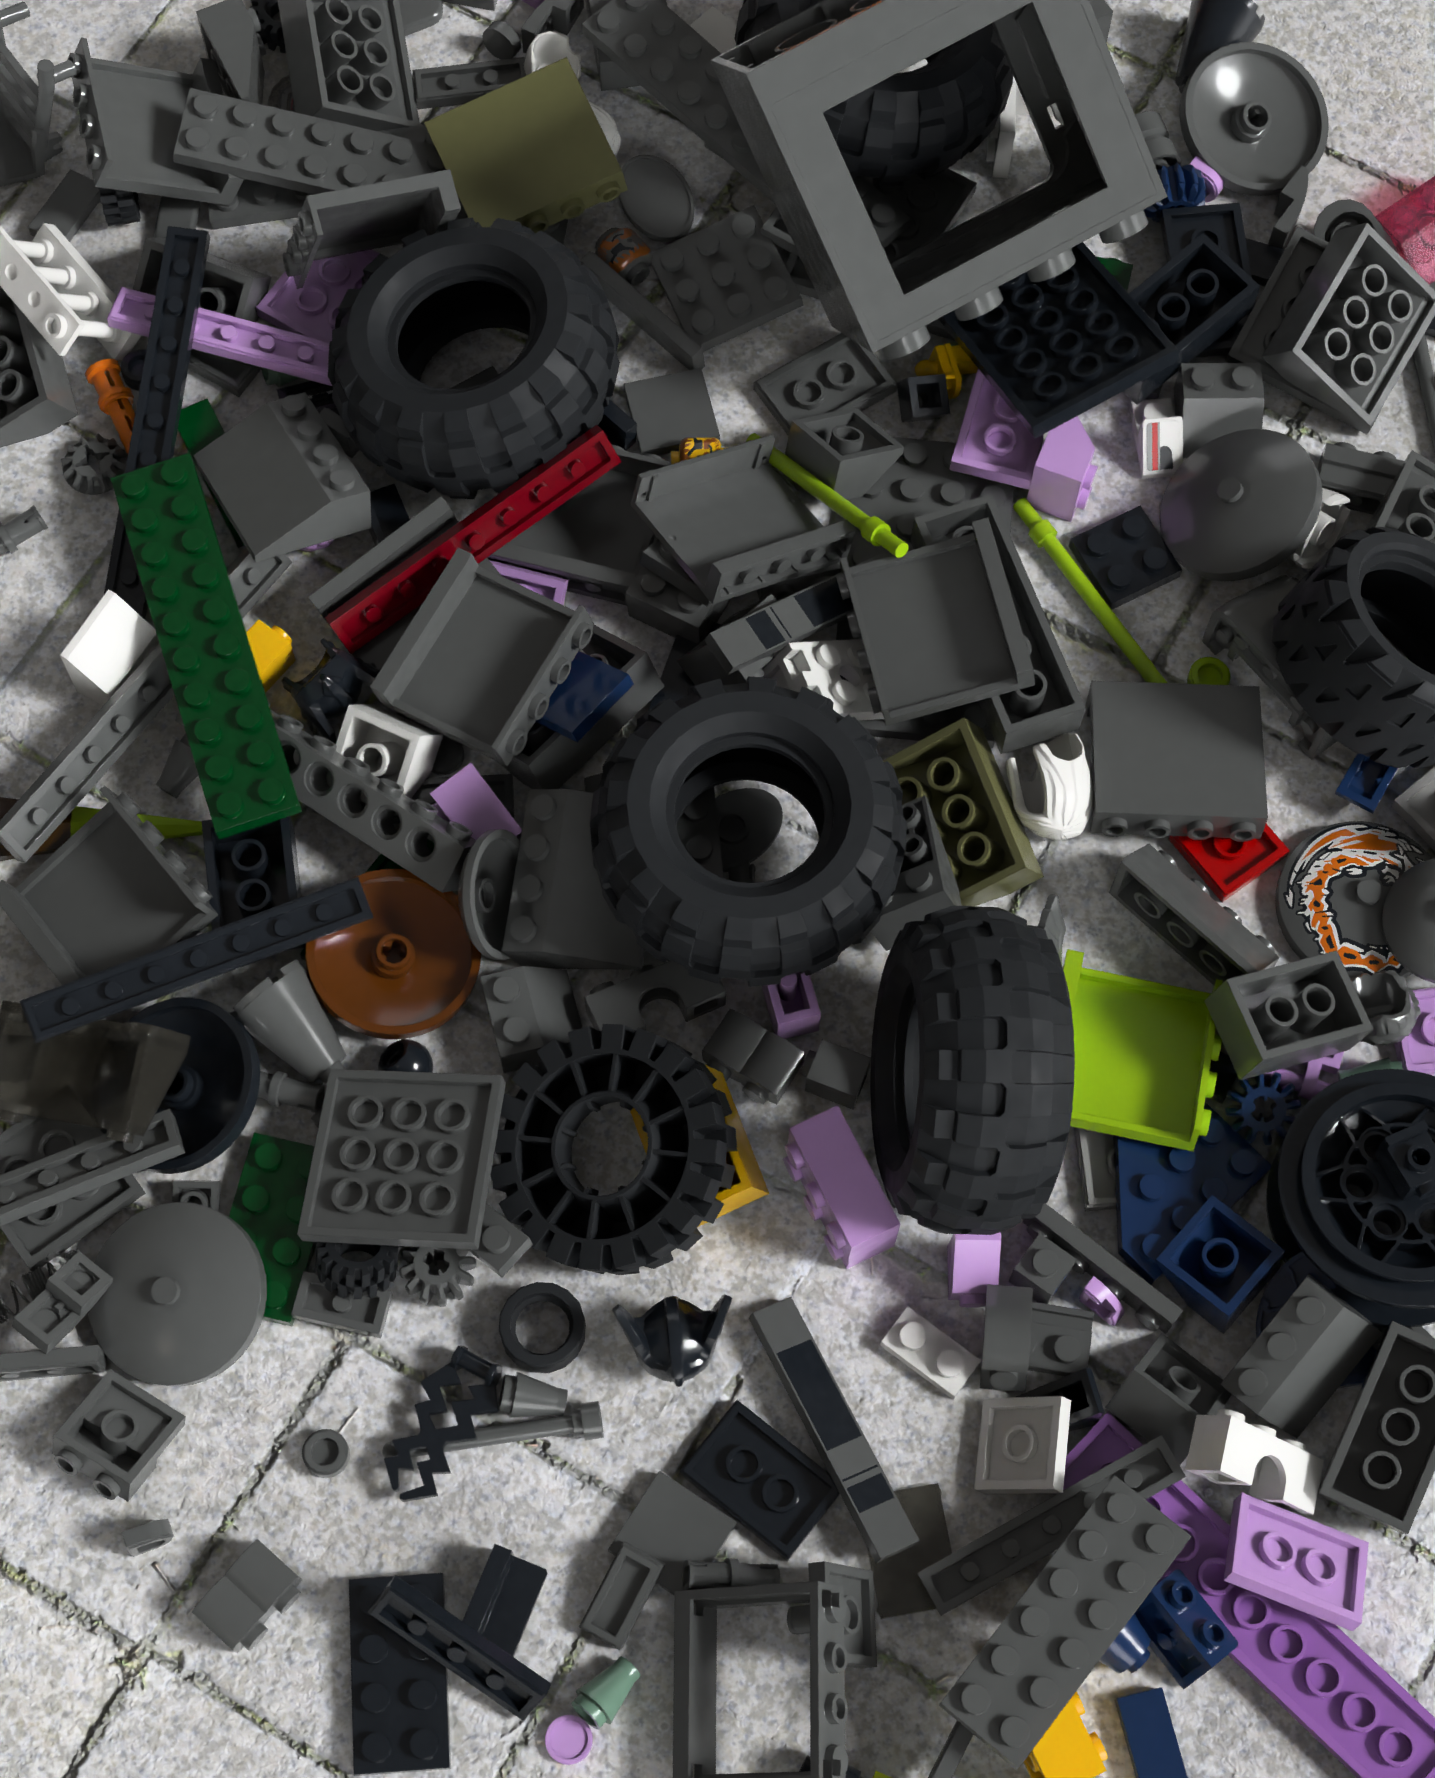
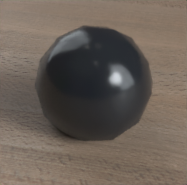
(406, 1056)

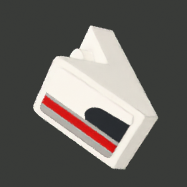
(1157, 437)

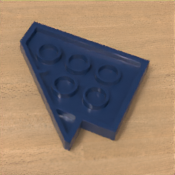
(1166, 1187)

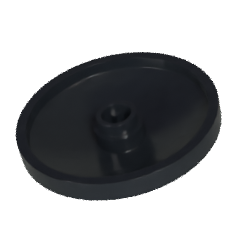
(215, 1083)

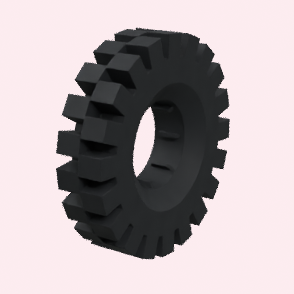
(681, 1164)

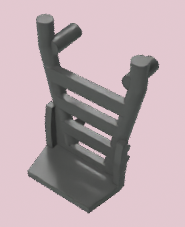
(26, 109)

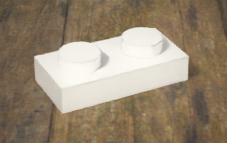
(930, 1352)

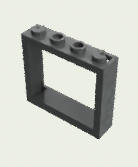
(697, 1675)

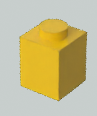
(271, 651)

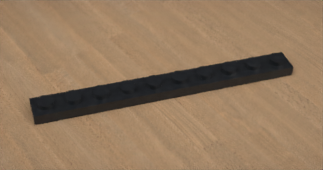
(161, 385)

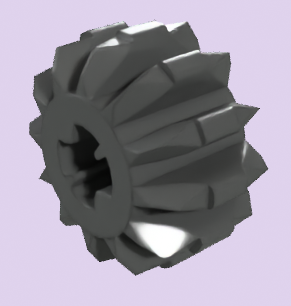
(429, 1285)

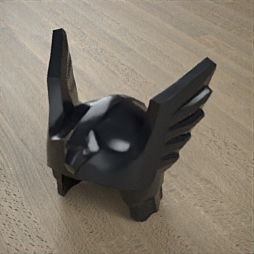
(330, 688)
(674, 1336)

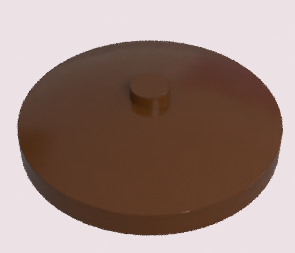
(401, 968)

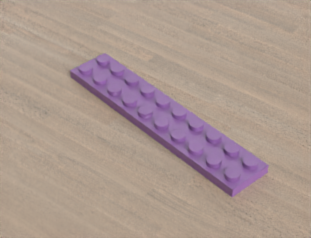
(1291, 1654)

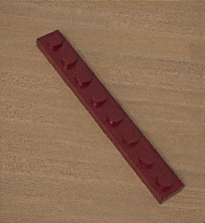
(478, 534)

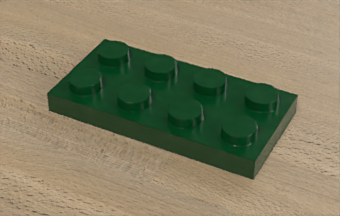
(270, 1210)

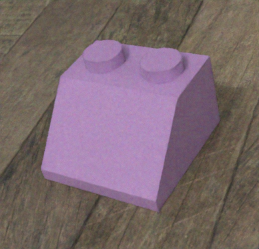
(1063, 471)

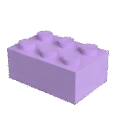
(840, 1188)

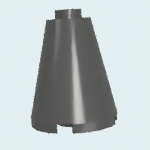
(292, 1023)

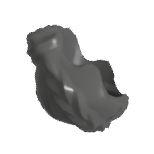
(1388, 1005)

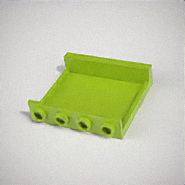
(1140, 1056)

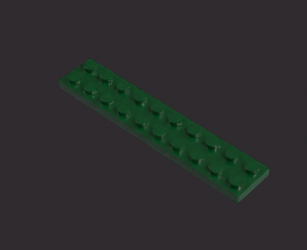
(205, 647)

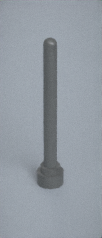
(583, 1422)

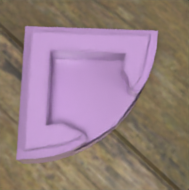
(1102, 1301)

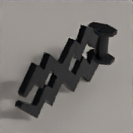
(436, 1439)

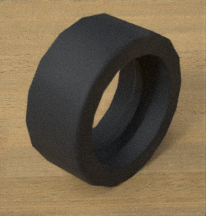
(532, 1294)

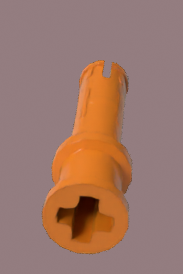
(113, 396)

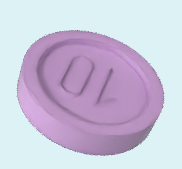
(568, 1739)

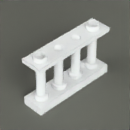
(60, 292)

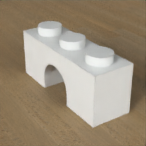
(1249, 1454)

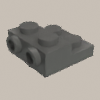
(116, 1436)

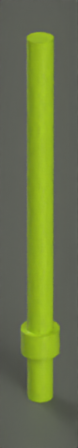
(871, 528)
(1044, 536)

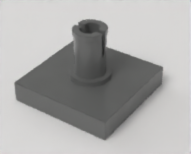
(860, 1617)

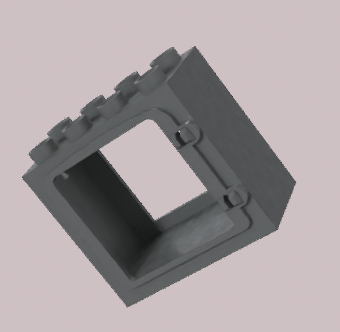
(840, 48)

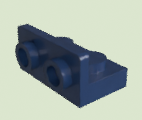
(1184, 1629)

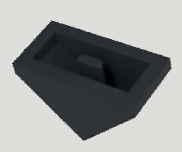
(1083, 1393)

